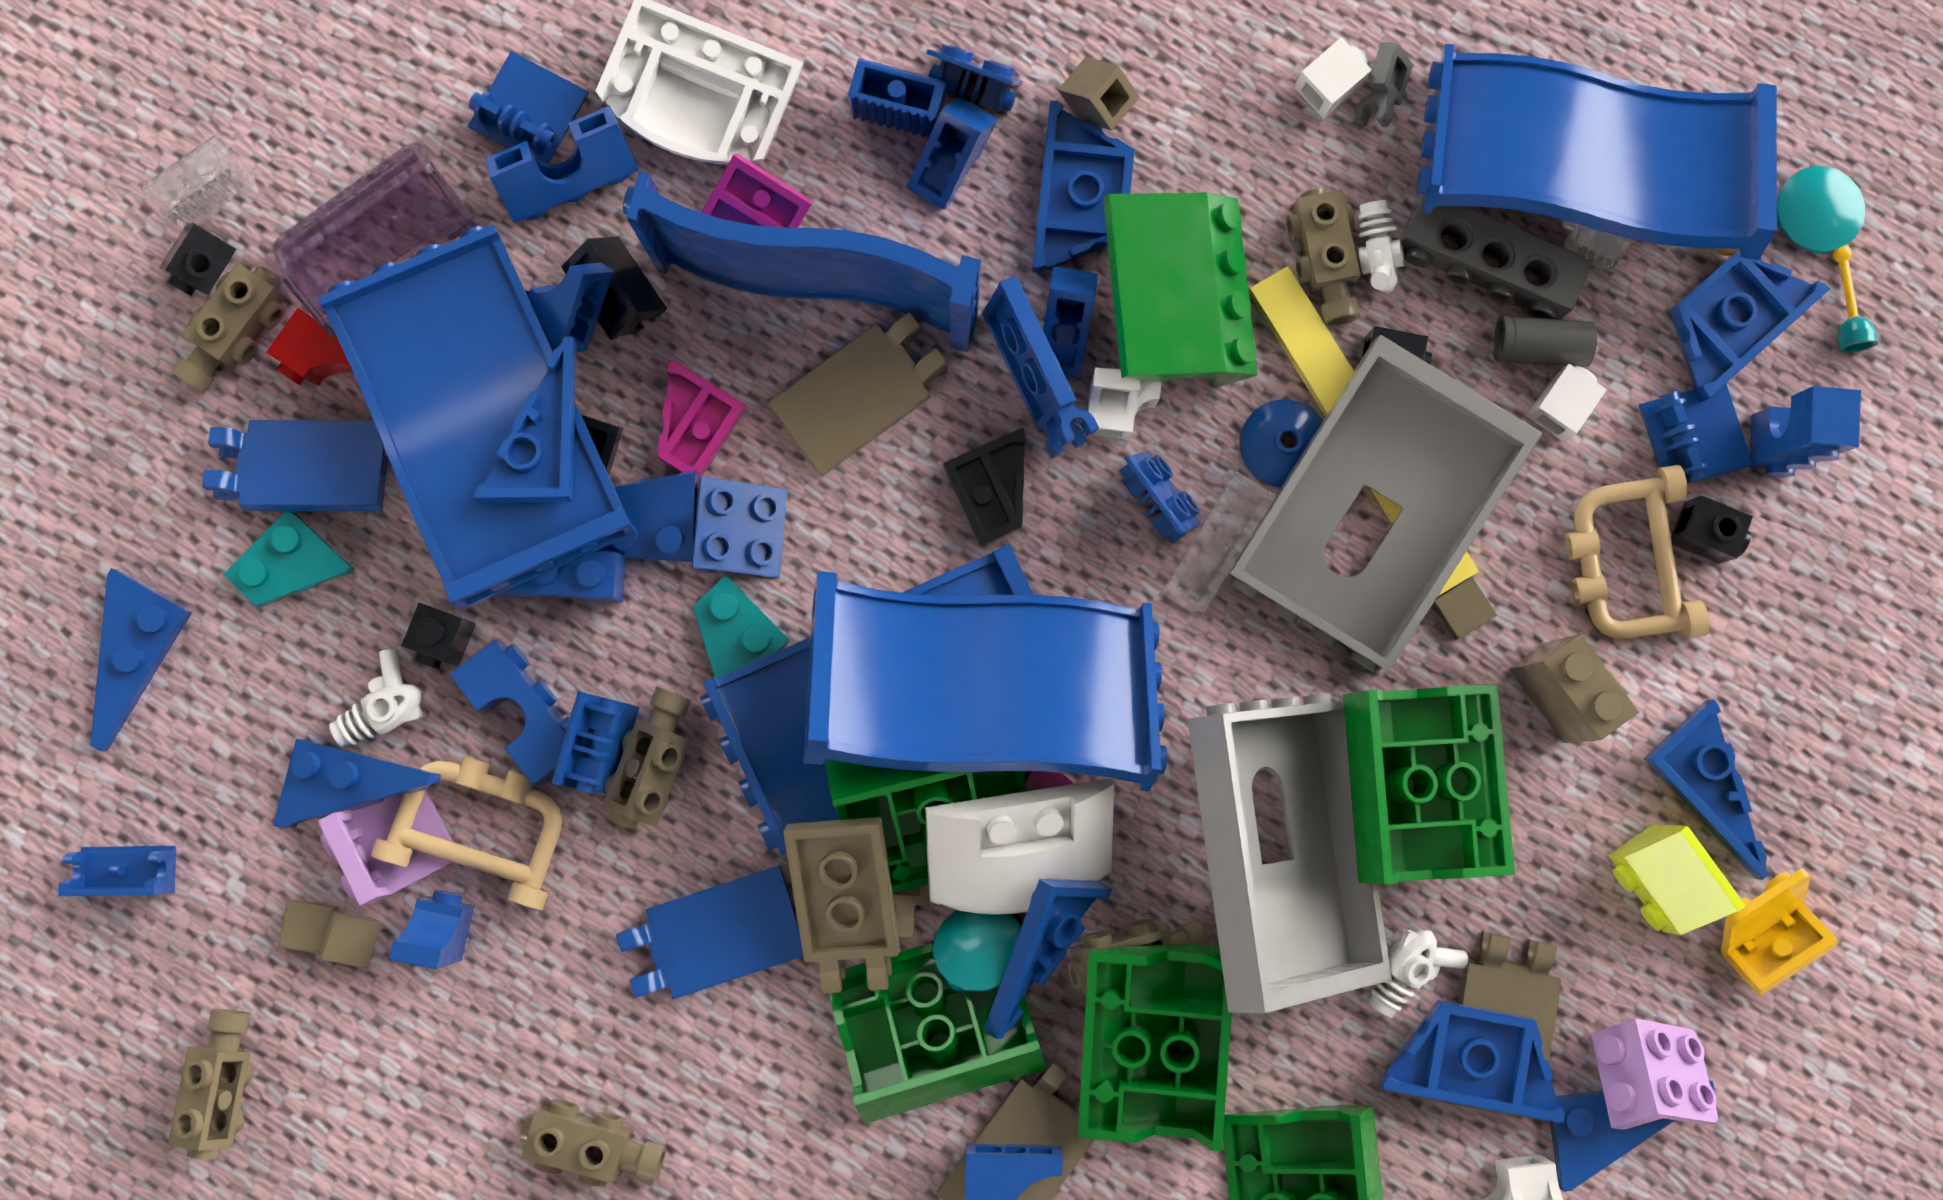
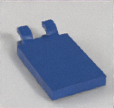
(1036, 368)
(301, 466)
(717, 935)

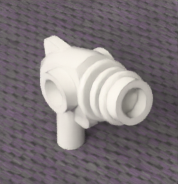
(1381, 253)
(383, 708)
(1413, 963)

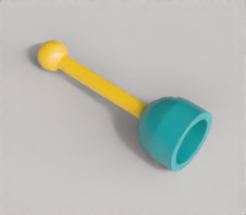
(1856, 332)

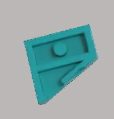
(286, 561)
(735, 628)

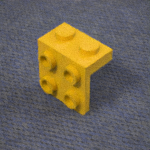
(1775, 934)

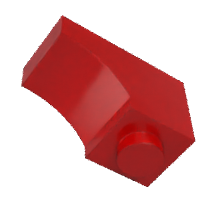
(307, 351)

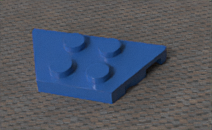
(1076, 174)
(1737, 316)
(1476, 1061)

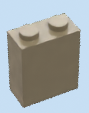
(1574, 690)

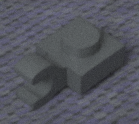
(1389, 81)

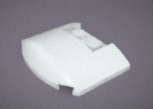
(696, 86)
(996, 848)

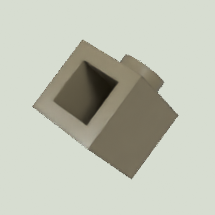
(1099, 93)

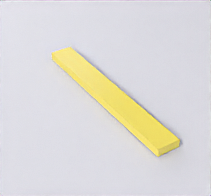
(1319, 363)

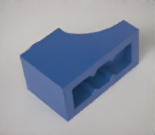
(951, 151)
(572, 305)
(1070, 316)
(434, 932)
(1008, 1169)

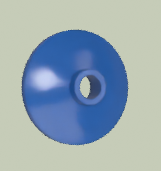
(1261, 438)

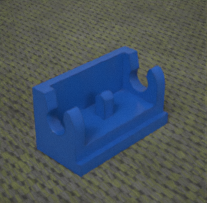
(120, 871)

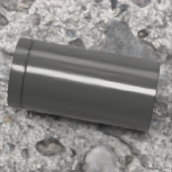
(1544, 341)

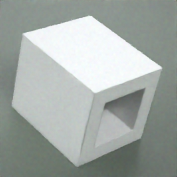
(1333, 77)
(1566, 401)

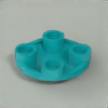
(1820, 209)
(975, 949)

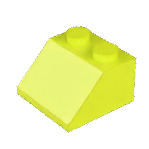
(1674, 879)

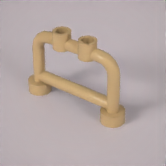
(1592, 589)
(474, 775)

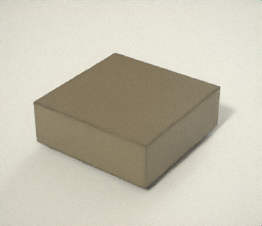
(1464, 608)
(305, 925)
(350, 939)

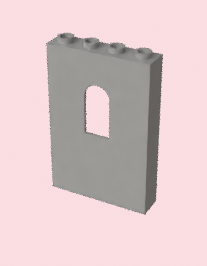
(1421, 446)
(1301, 922)

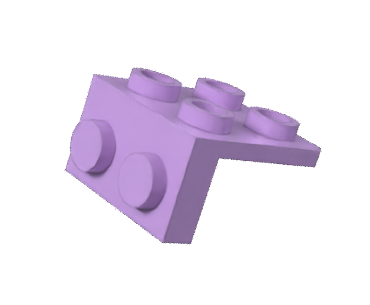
(352, 837)
(1653, 1074)

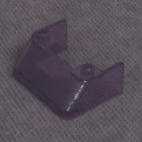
(369, 226)

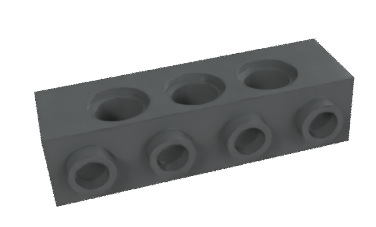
(1558, 269)

